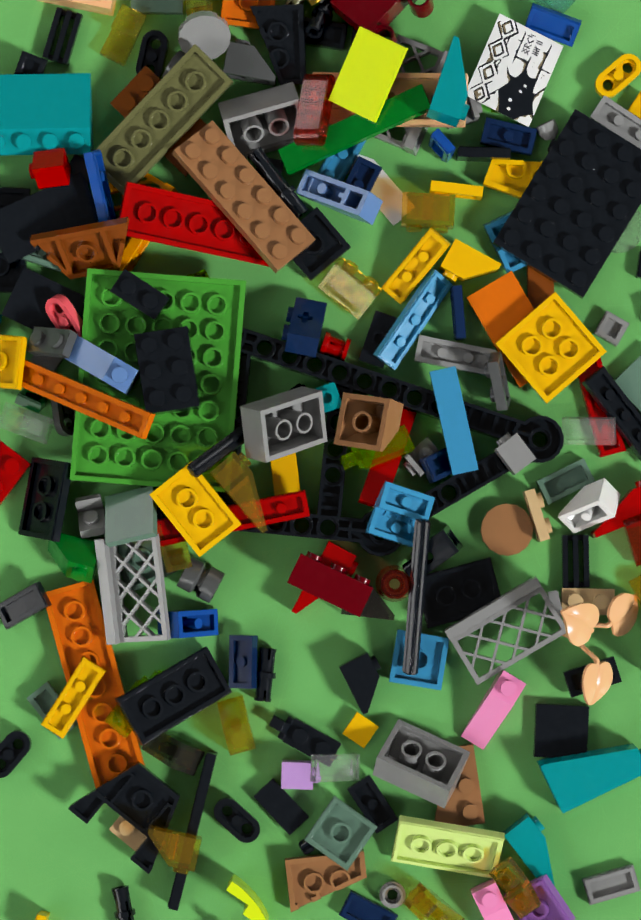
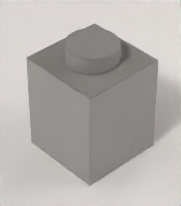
(514, 452)

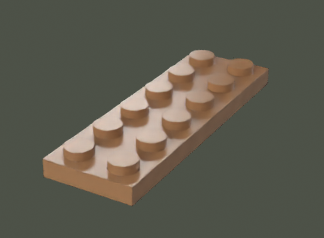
(243, 196)

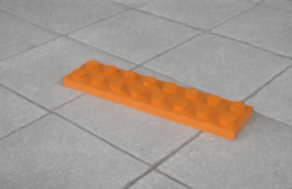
(80, 633)

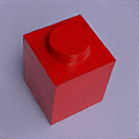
(50, 168)

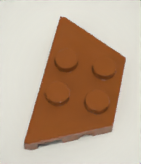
(85, 246)

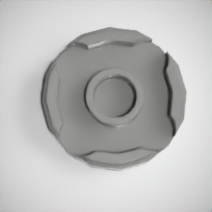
(206, 31)

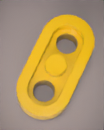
(616, 75)

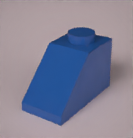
(192, 623)

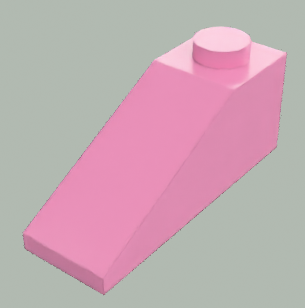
(493, 709)
(491, 901)

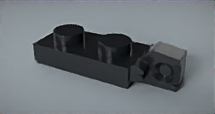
(304, 737)

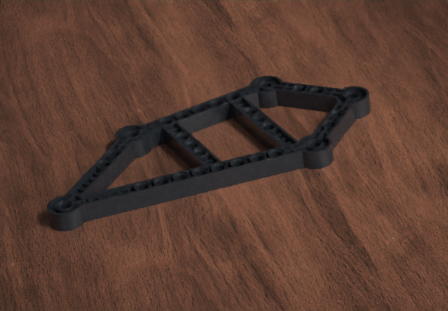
(331, 494)

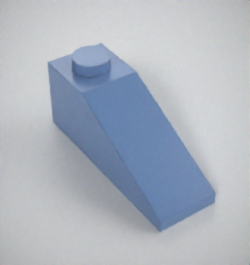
(340, 196)
(103, 365)

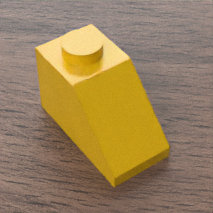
(466, 263)

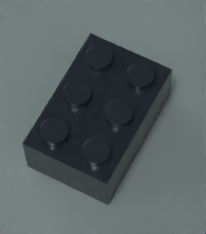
(167, 370)

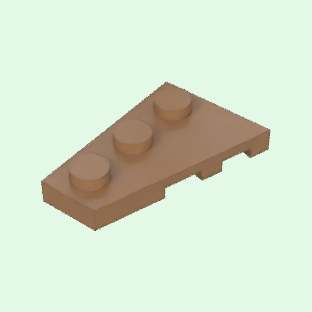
(465, 803)
(317, 876)

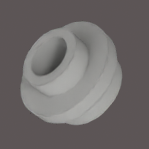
(396, 902)

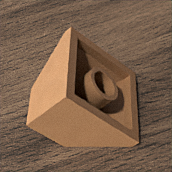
(367, 421)

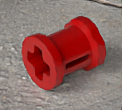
(335, 346)

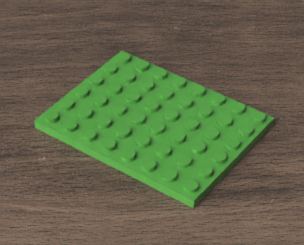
(215, 322)

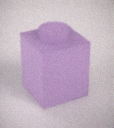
(296, 774)

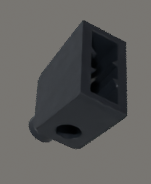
(442, 546)

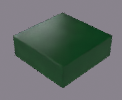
(31, 400)

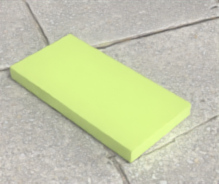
(447, 846)

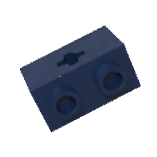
(305, 326)

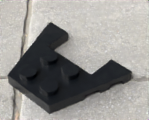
(140, 800)

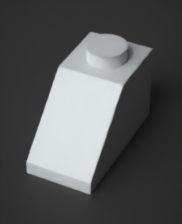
(590, 506)

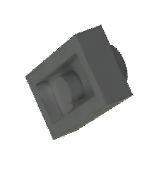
(51, 342)
(496, 371)

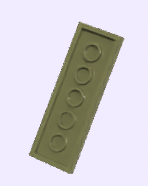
(162, 117)

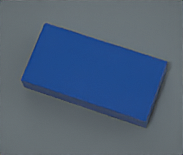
(553, 24)
(441, 145)

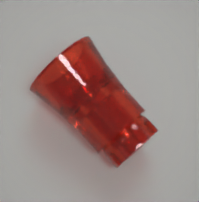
(384, 578)

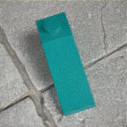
(451, 90)
(530, 845)

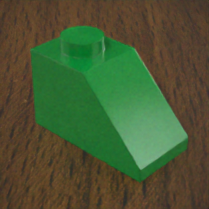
(74, 557)

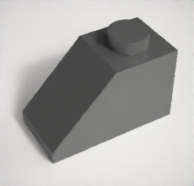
(246, 64)

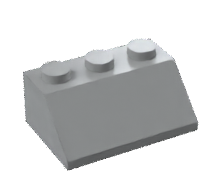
(261, 119)
(420, 763)

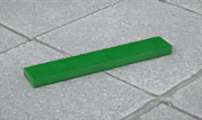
(357, 129)

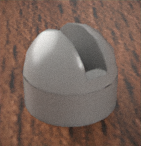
(548, 130)

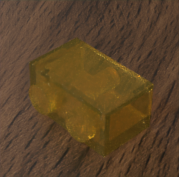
(427, 211)

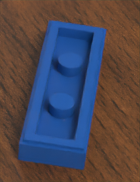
(99, 185)

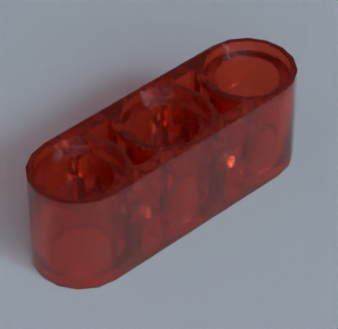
(313, 110)

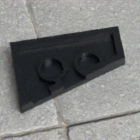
(284, 37)

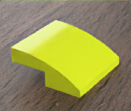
(254, 908)

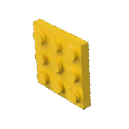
(550, 347)

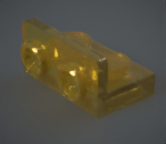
(350, 287)

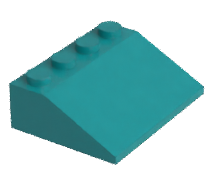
(45, 113)

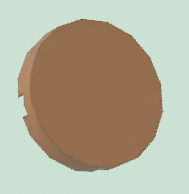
(506, 529)

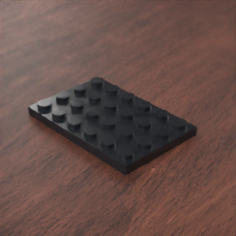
(575, 205)

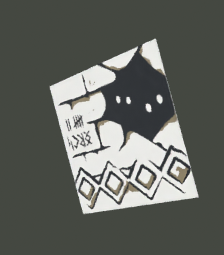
(514, 70)

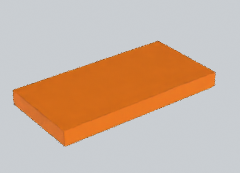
(499, 309)

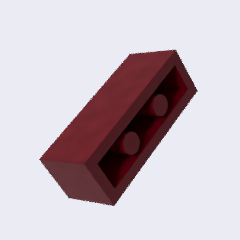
(330, 583)

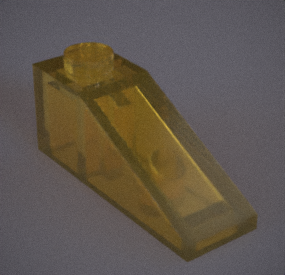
(239, 484)

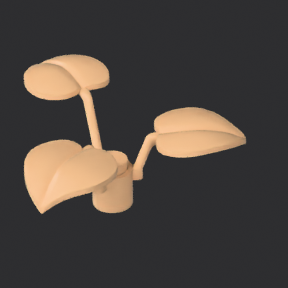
(580, 624)

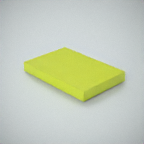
(368, 74)

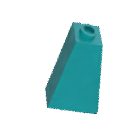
(589, 774)

